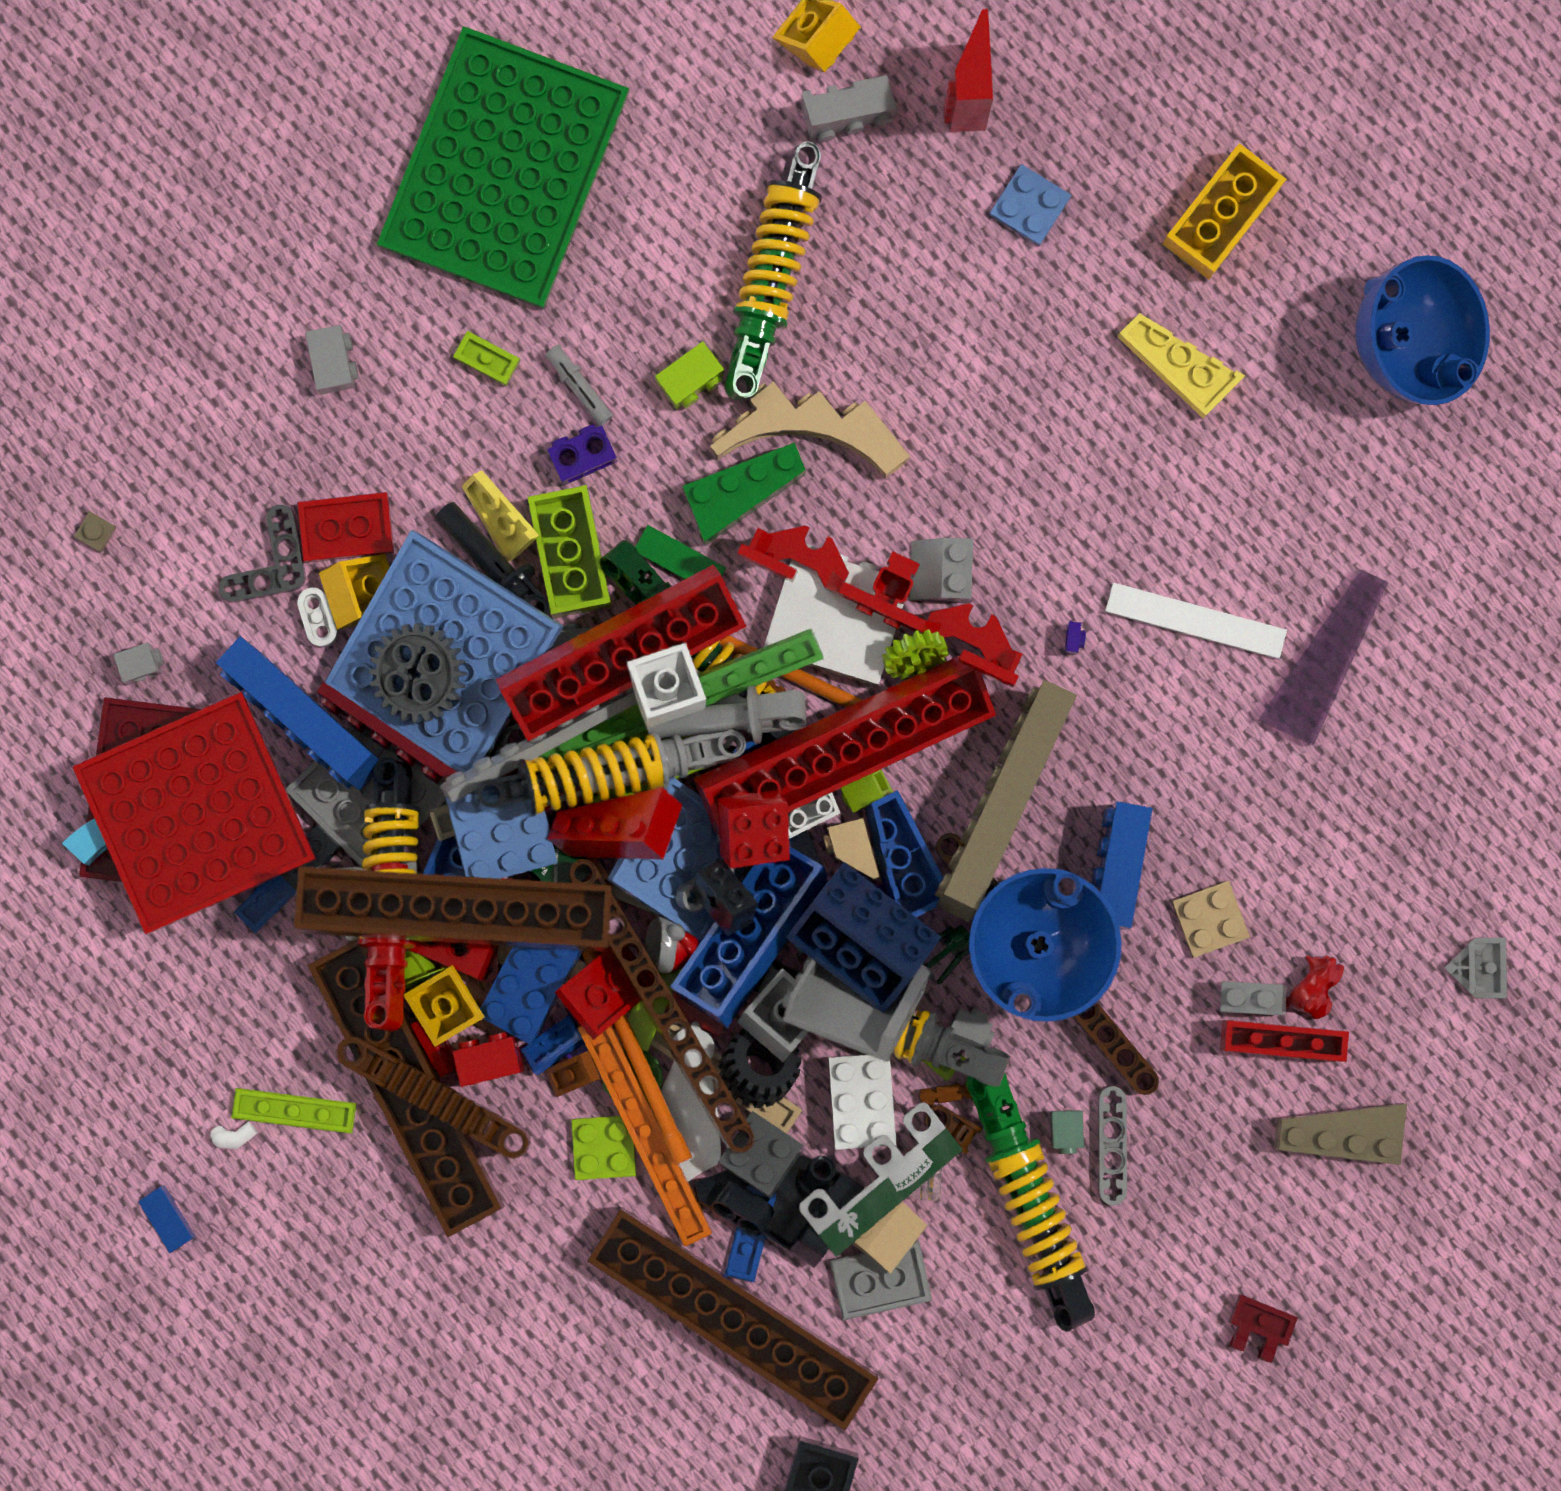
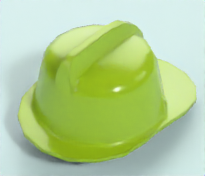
(418, 970)

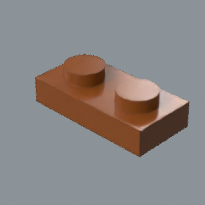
(572, 1074)

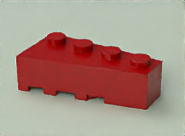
(619, 827)

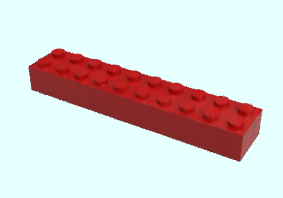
(855, 739)

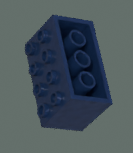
(863, 937)

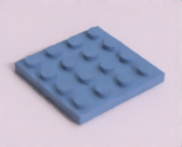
(689, 850)

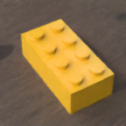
(1224, 211)

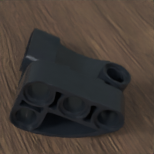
(783, 1222)

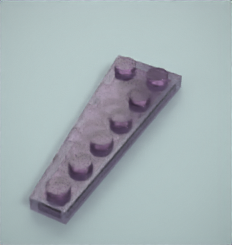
(1314, 681)

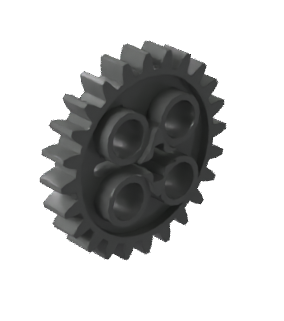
(441, 681)

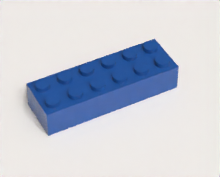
(294, 709)
(730, 967)

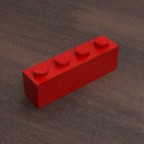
(1284, 1040)

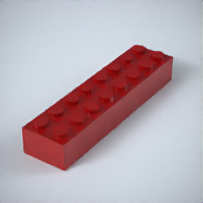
(595, 662)

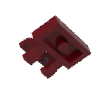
(1262, 1320)

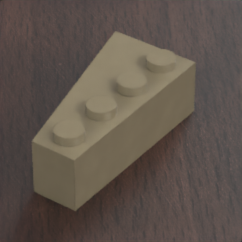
(1356, 1133)

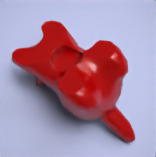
(1312, 993)

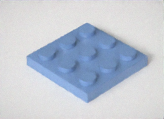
(499, 840)

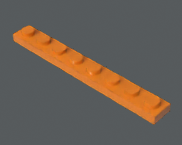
(647, 1135)

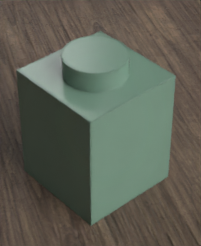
(1067, 1131)

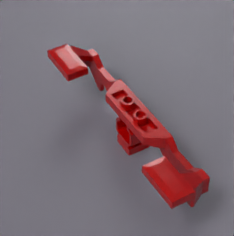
(890, 588)

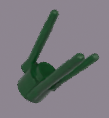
(956, 942)

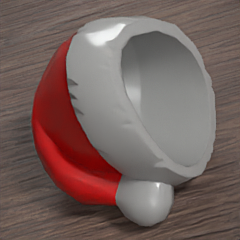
(669, 945)

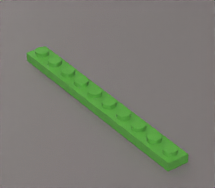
(716, 683)

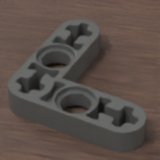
(276, 572)

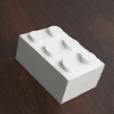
(861, 1100)

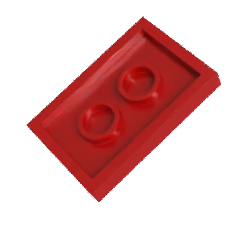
(345, 527)
(601, 992)

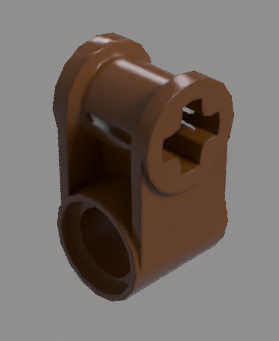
(956, 1126)

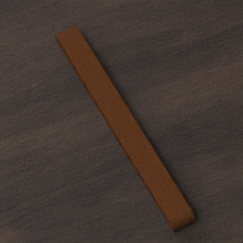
(673, 1017)
(1098, 1018)

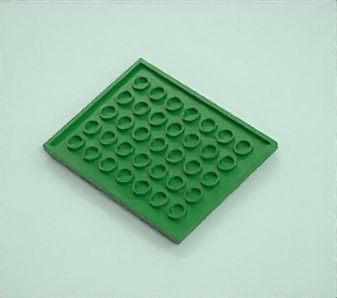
(503, 167)

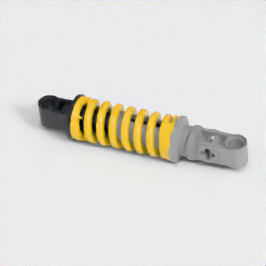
(607, 770)

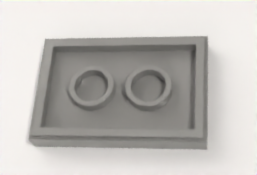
(869, 1289)

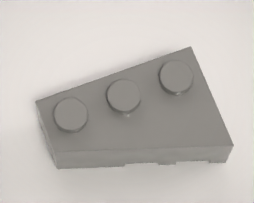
(848, 108)

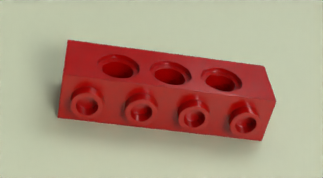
(473, 963)

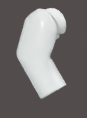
(232, 1140)

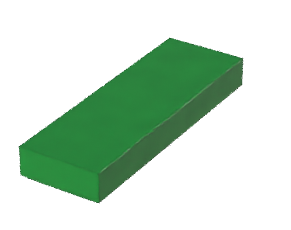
(673, 554)

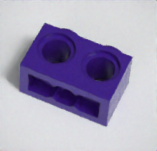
(585, 462)

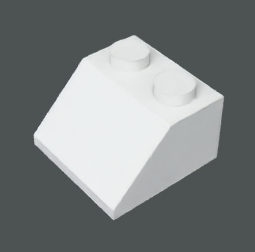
(666, 685)

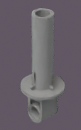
(757, 715)

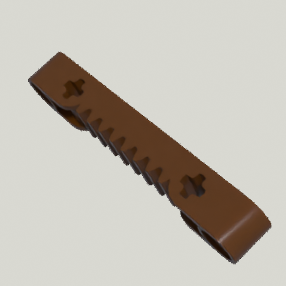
(433, 1096)

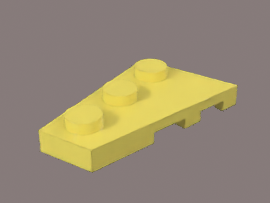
(502, 520)

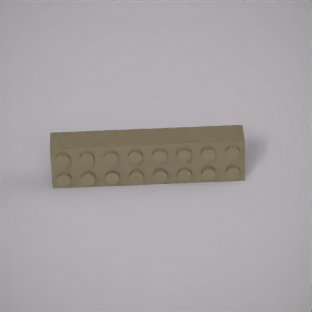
(1007, 798)

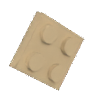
(1210, 919)

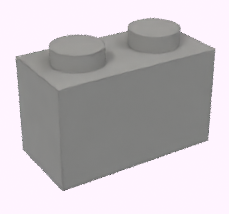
(331, 359)
(1253, 998)

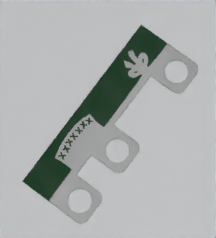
(895, 1183)

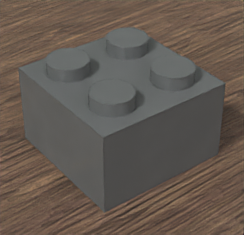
(768, 1158)

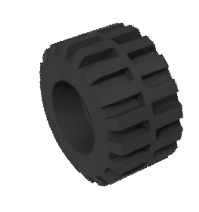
(747, 1083)

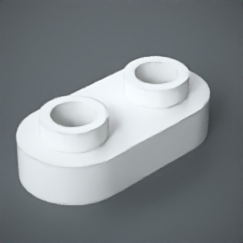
(317, 618)

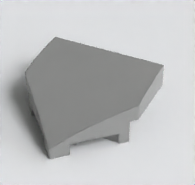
(1482, 967)

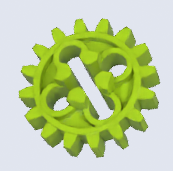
(915, 654)

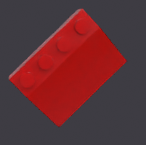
(971, 89)

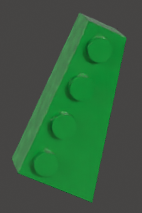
(736, 492)

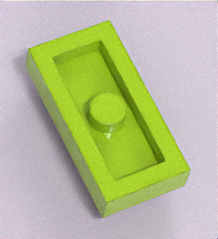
(486, 358)

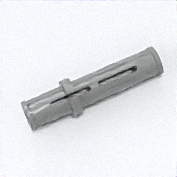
(559, 359)

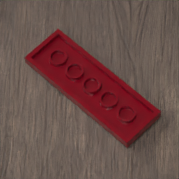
(383, 734)

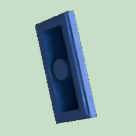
(167, 1219)

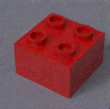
(753, 829)
(489, 1060)

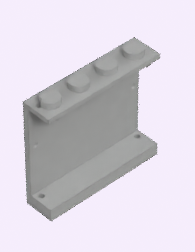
(840, 1014)

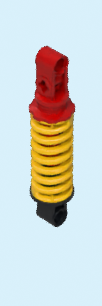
(388, 819)

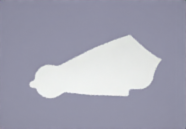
(688, 1112)

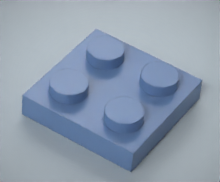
(1030, 205)

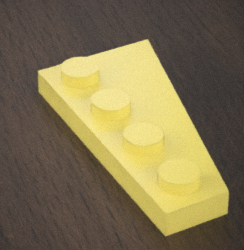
(1188, 372)

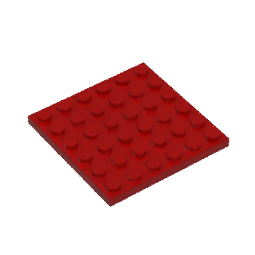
(194, 813)

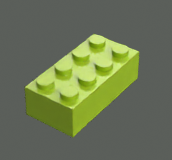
(569, 551)

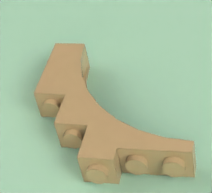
(775, 415)

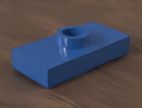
(265, 903)
(552, 1045)

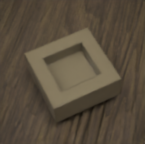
(95, 531)

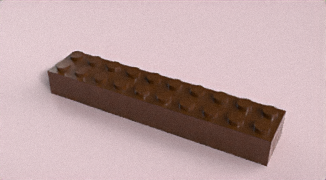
(452, 909)
(436, 1151)
(733, 1318)

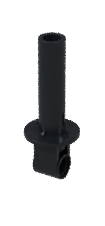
(488, 558)

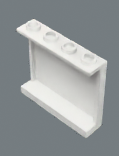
(846, 636)

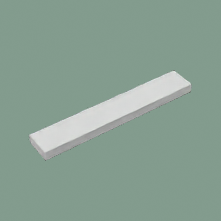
(1196, 620)

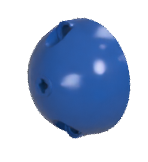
(1416, 319)
(1078, 939)

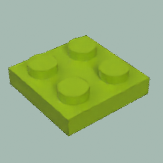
(602, 1148)

